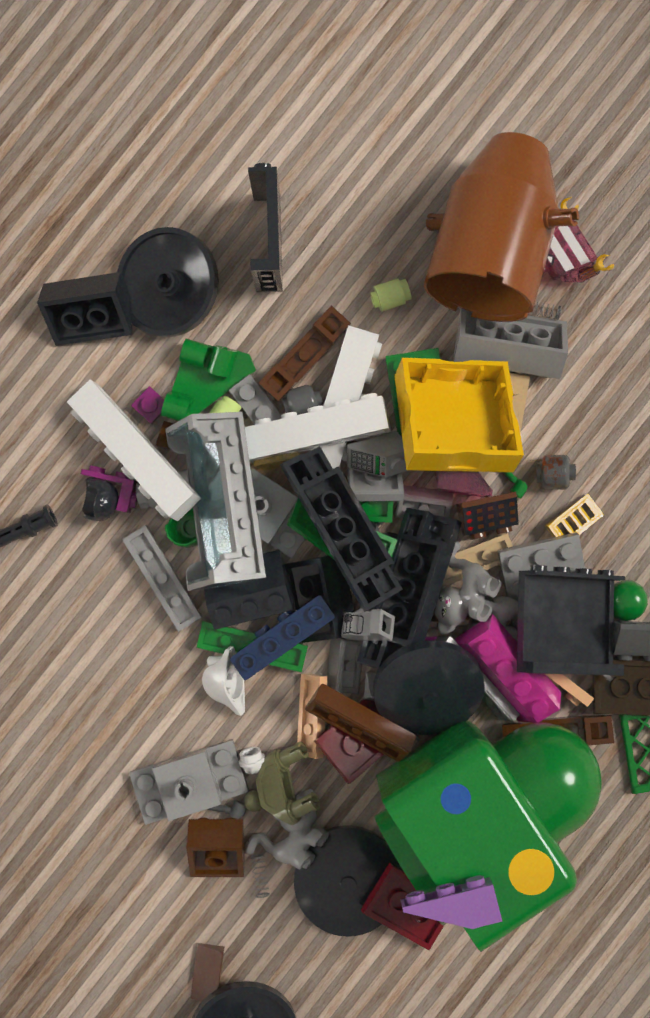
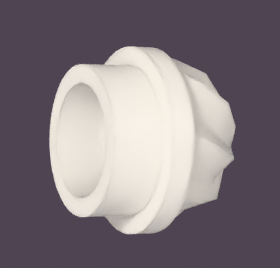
(251, 760)

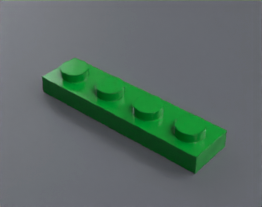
(222, 638)

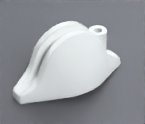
(224, 682)

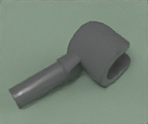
(237, 810)

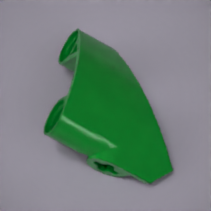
(204, 377)

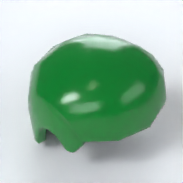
(183, 531)
(629, 600)

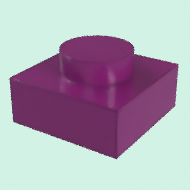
(149, 405)

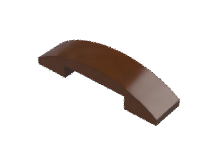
(305, 354)
(592, 728)

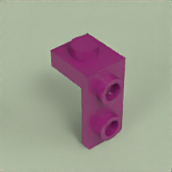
(127, 497)

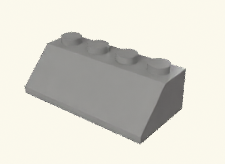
(528, 345)

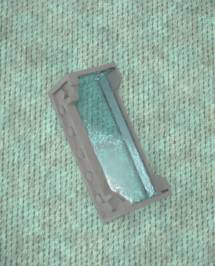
(227, 512)

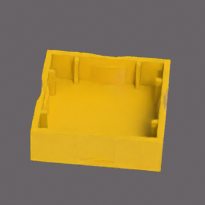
(457, 415)

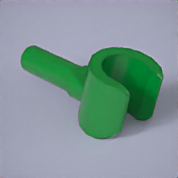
(519, 486)

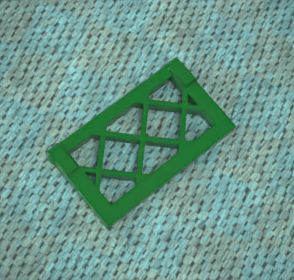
(631, 764)

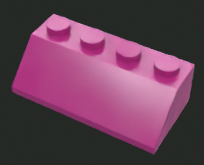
(496, 653)

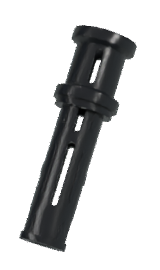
(28, 525)

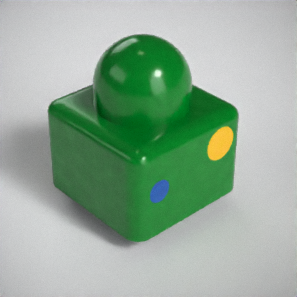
(493, 813)

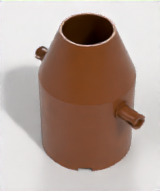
(497, 231)

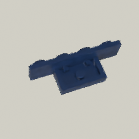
(282, 637)

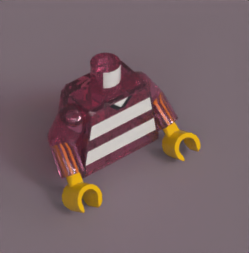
(572, 256)

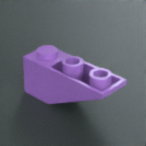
(462, 905)

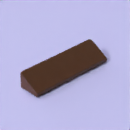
(361, 722)

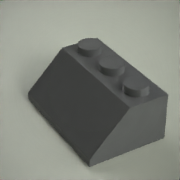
(631, 639)

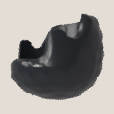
(100, 499)

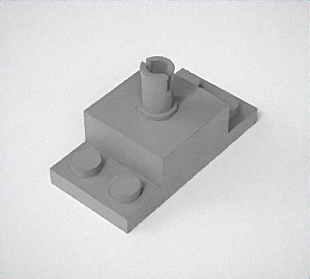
(273, 512)
(189, 782)

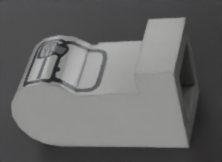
(368, 626)

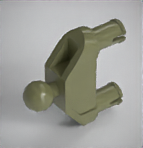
(276, 787)

